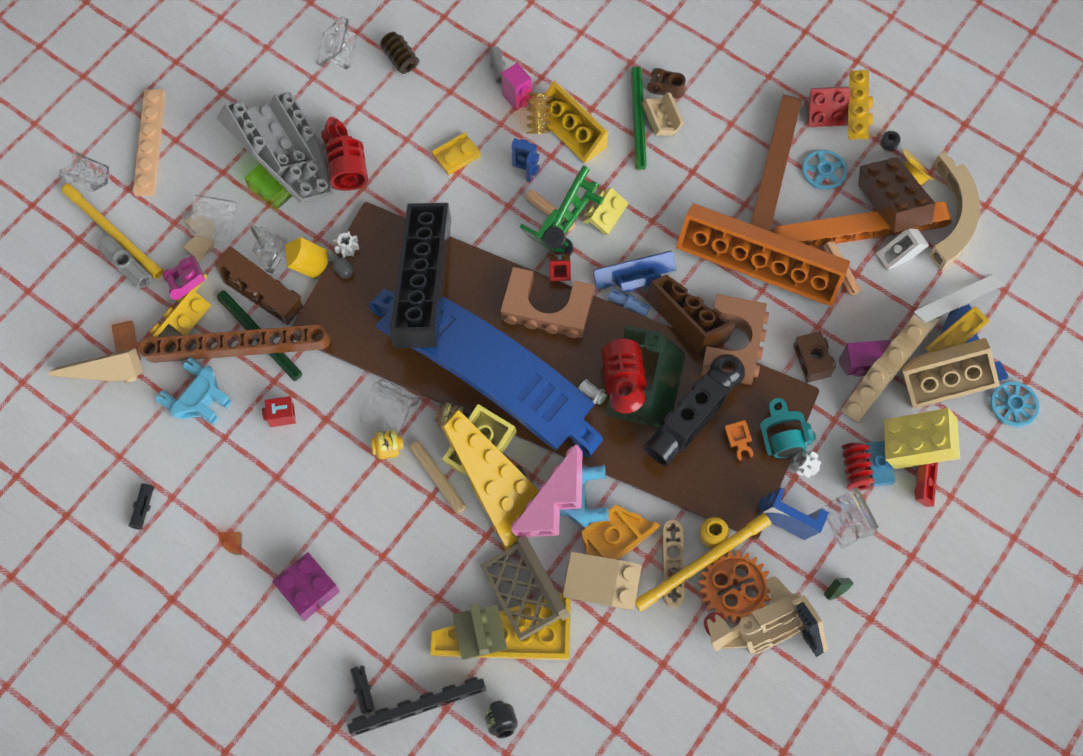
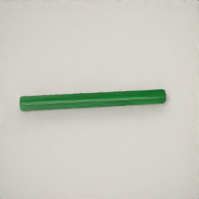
(638, 118)

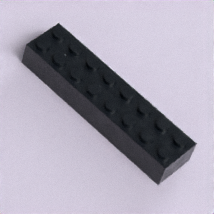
(421, 276)

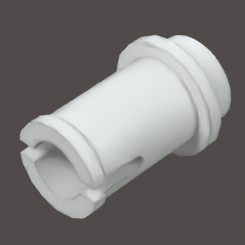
(590, 390)

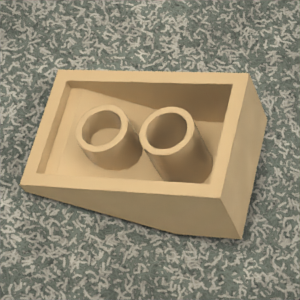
(602, 580)

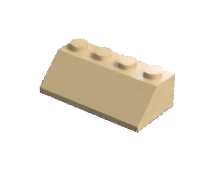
(950, 373)

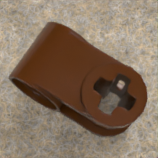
(666, 83)

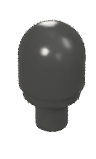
(341, 266)

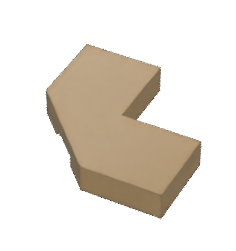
(198, 245)

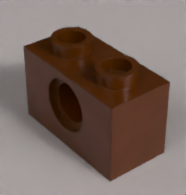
(814, 368)

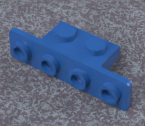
(635, 272)

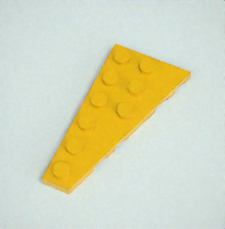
(493, 477)
(546, 644)

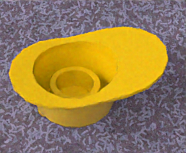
(916, 168)

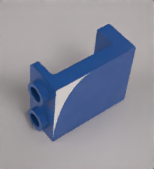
(790, 519)

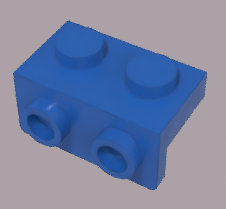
(525, 157)

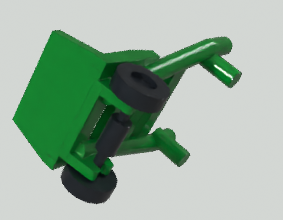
(552, 232)

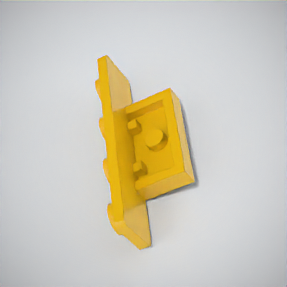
(859, 105)
(184, 315)

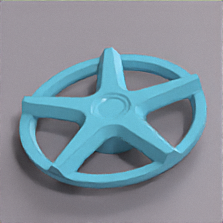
(824, 169)

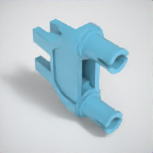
(198, 395)
(586, 516)

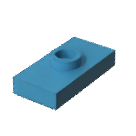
(882, 469)

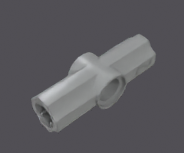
(131, 269)

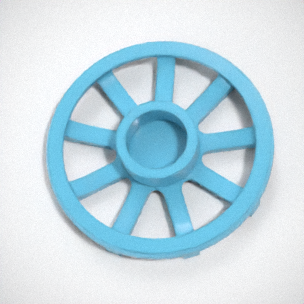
(1014, 404)

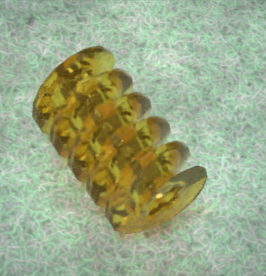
(539, 113)

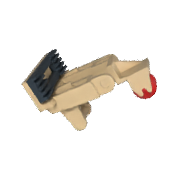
(770, 624)

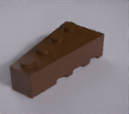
(688, 314)

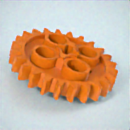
(726, 569)

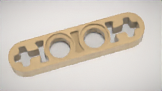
(673, 563)

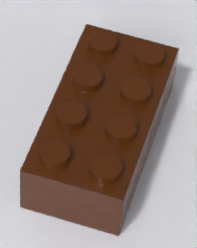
(896, 194)

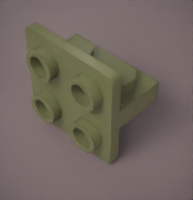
(479, 631)

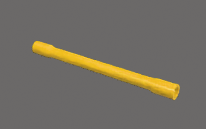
(147, 263)
(654, 594)

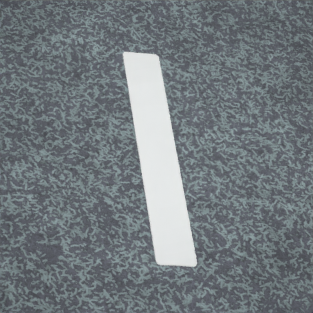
(958, 298)

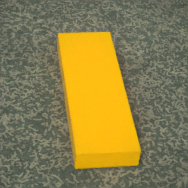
(960, 331)

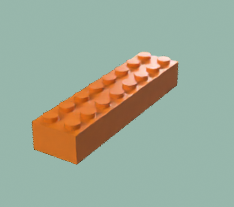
(762, 254)

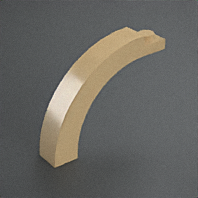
(967, 207)

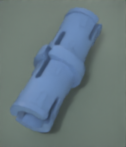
(628, 302)

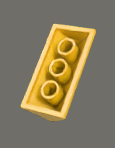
(574, 124)

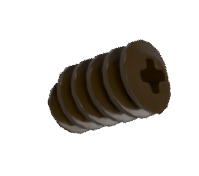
(399, 52)

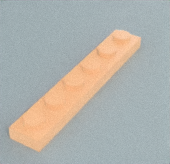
(149, 142)

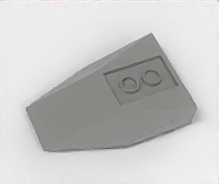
(282, 143)

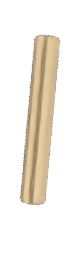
(438, 477)

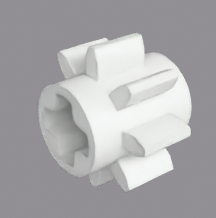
(342, 240)
(806, 463)

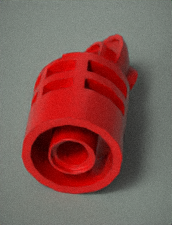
(344, 157)
(624, 375)

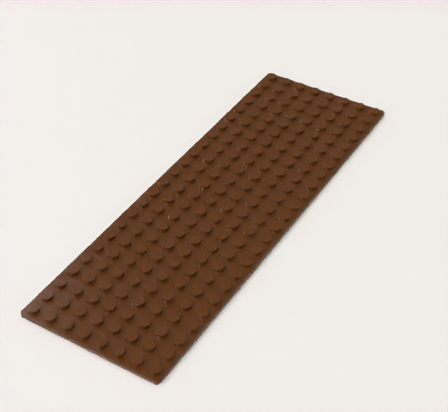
(700, 479)

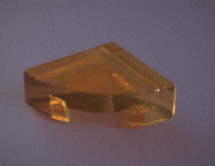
(231, 541)

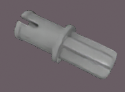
(497, 63)

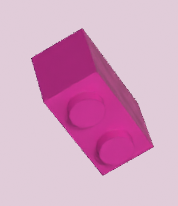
(516, 85)

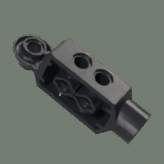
(695, 410)

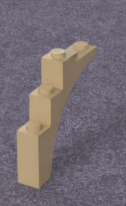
(887, 366)

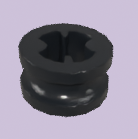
(890, 135)

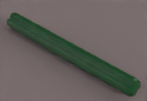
(248, 323)

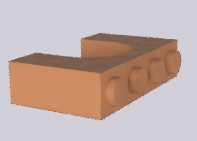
(750, 319)
(568, 321)

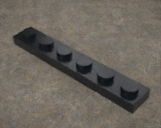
(408, 709)

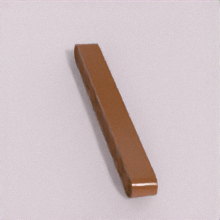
(776, 162)
(225, 339)

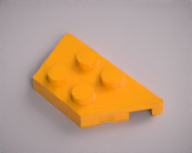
(618, 535)

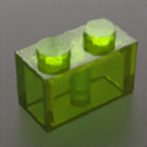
(267, 187)

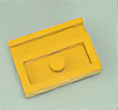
(456, 153)

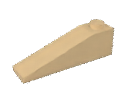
(111, 367)

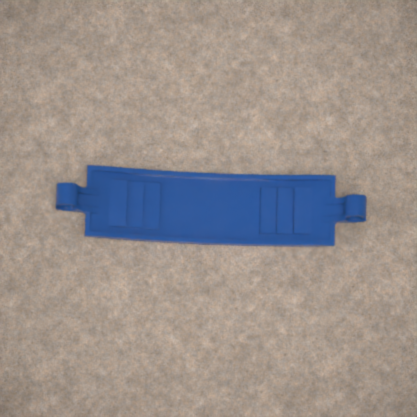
(505, 375)

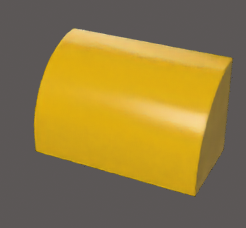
(306, 257)

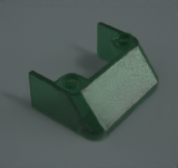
(665, 382)

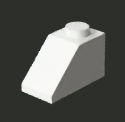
(902, 248)

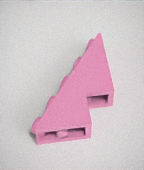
(558, 493)

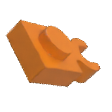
(739, 436)

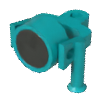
(788, 442)

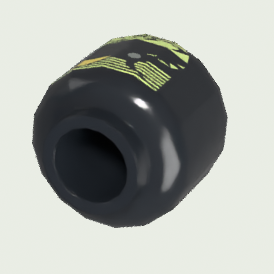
(501, 719)

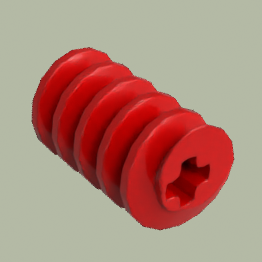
(856, 466)

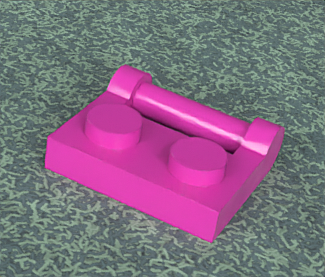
(189, 273)

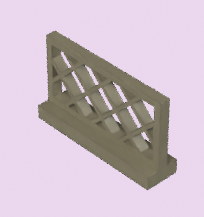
(543, 584)

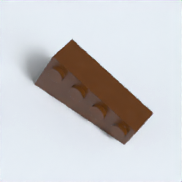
(258, 286)

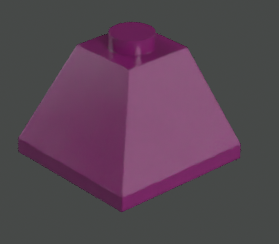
(860, 356)

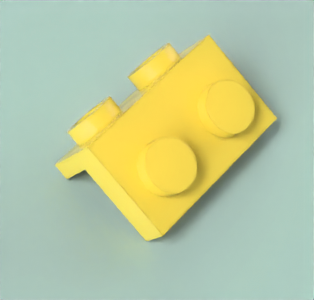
(607, 214)

